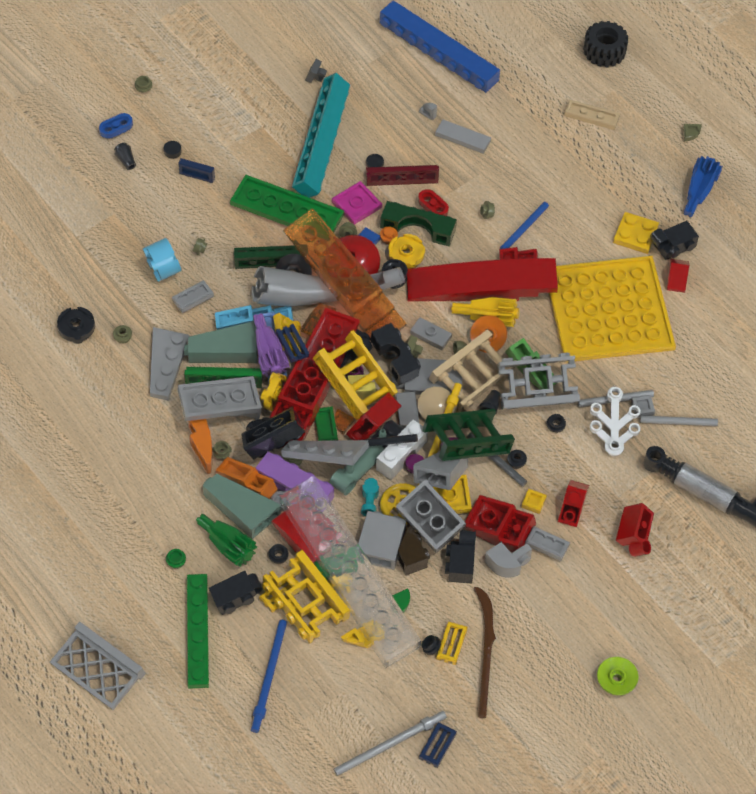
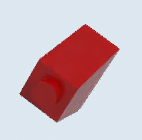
(374, 418)

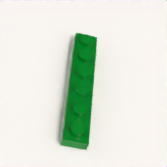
(197, 631)

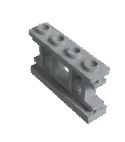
(539, 395)

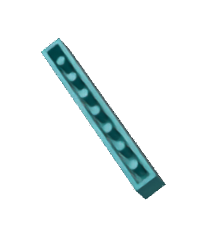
(321, 136)

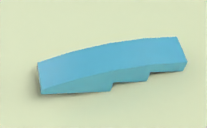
(245, 314)

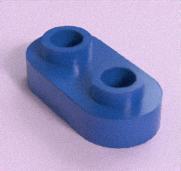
(114, 125)

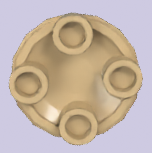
(433, 401)

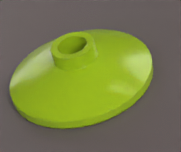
(619, 668)

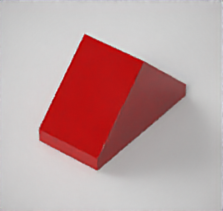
(678, 275)

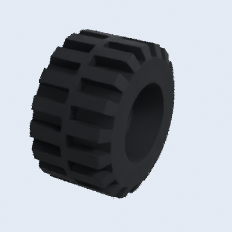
(615, 43)

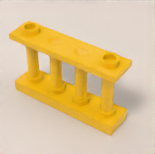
(337, 376)

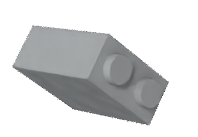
(382, 538)

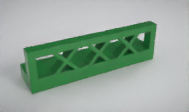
(205, 374)

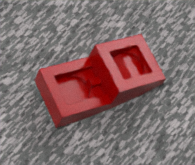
(513, 253)

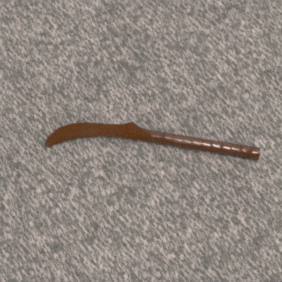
(489, 638)

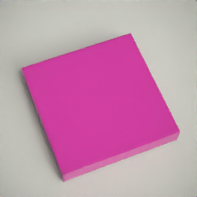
(357, 202)

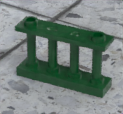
(472, 447)

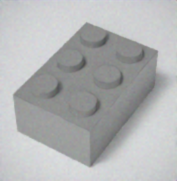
(430, 516)

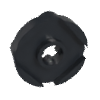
(78, 333)

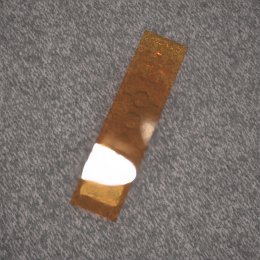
(342, 273)

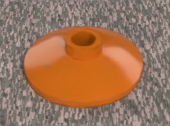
(492, 324)

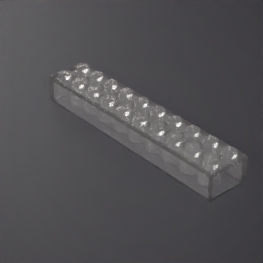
(350, 572)

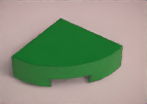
(402, 599)

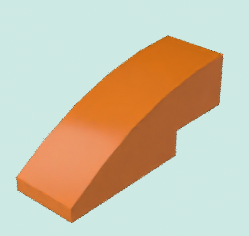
(201, 442)
(247, 477)

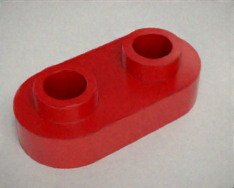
(434, 204)

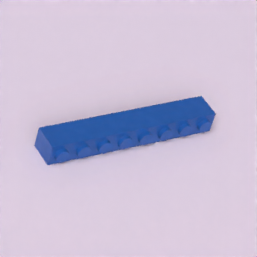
(439, 46)

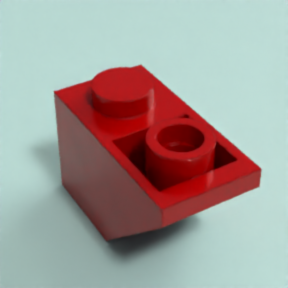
(573, 503)

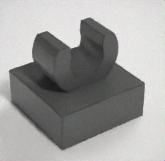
(316, 72)

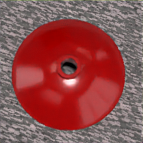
(364, 252)

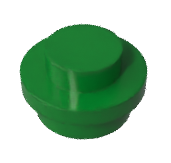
(175, 558)

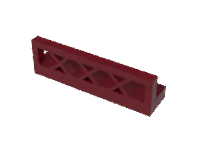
(402, 175)

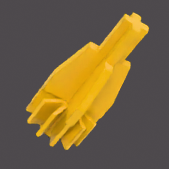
(502, 308)

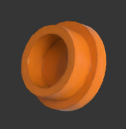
(388, 234)

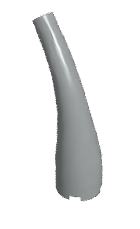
(292, 288)

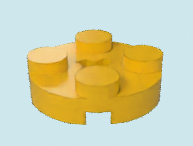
(411, 242)
(271, 394)

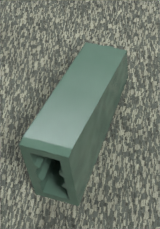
(224, 345)
(241, 505)

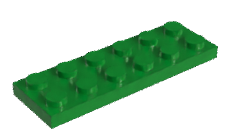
(281, 204)

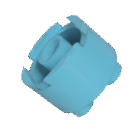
(162, 259)

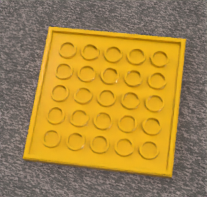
(611, 309)

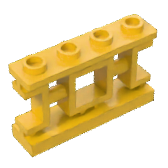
(319, 589)

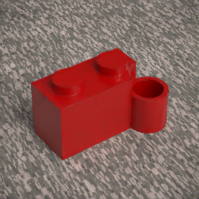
(635, 529)

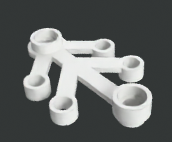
(614, 423)

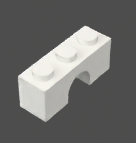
(393, 456)

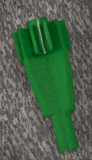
(229, 540)

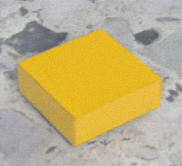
(534, 501)

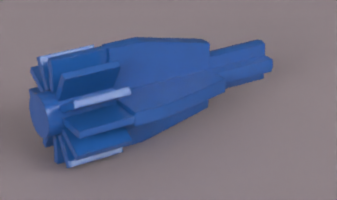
(702, 181)

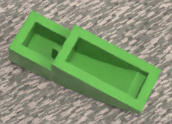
(522, 349)

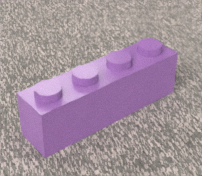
(287, 474)

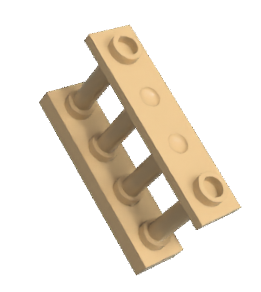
(455, 363)

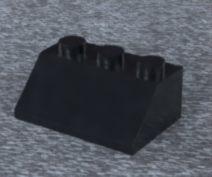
(272, 433)

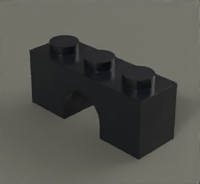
(389, 340)

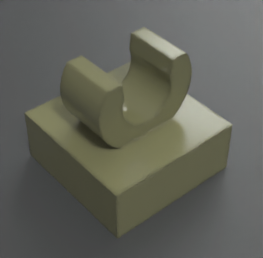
(415, 349)

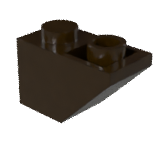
(411, 553)

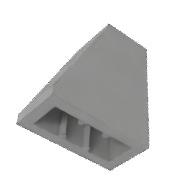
(438, 472)

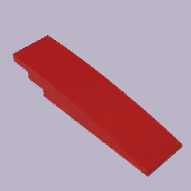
(483, 280)
(307, 384)

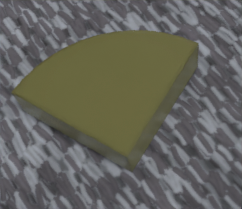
(691, 131)

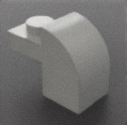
(504, 562)

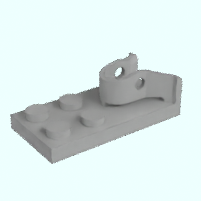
(220, 399)

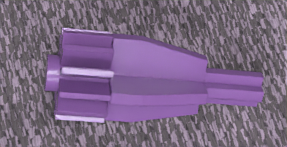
(269, 348)

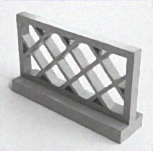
(106, 650)

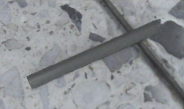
(506, 467)

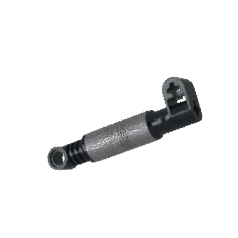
(700, 485)

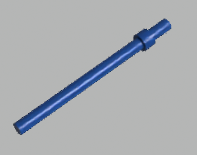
(260, 710)

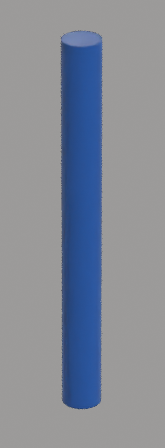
(533, 217)

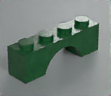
(400, 216)

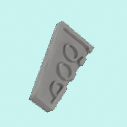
(165, 361)
(338, 452)

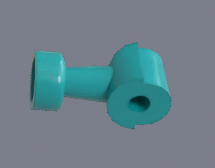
(370, 492)

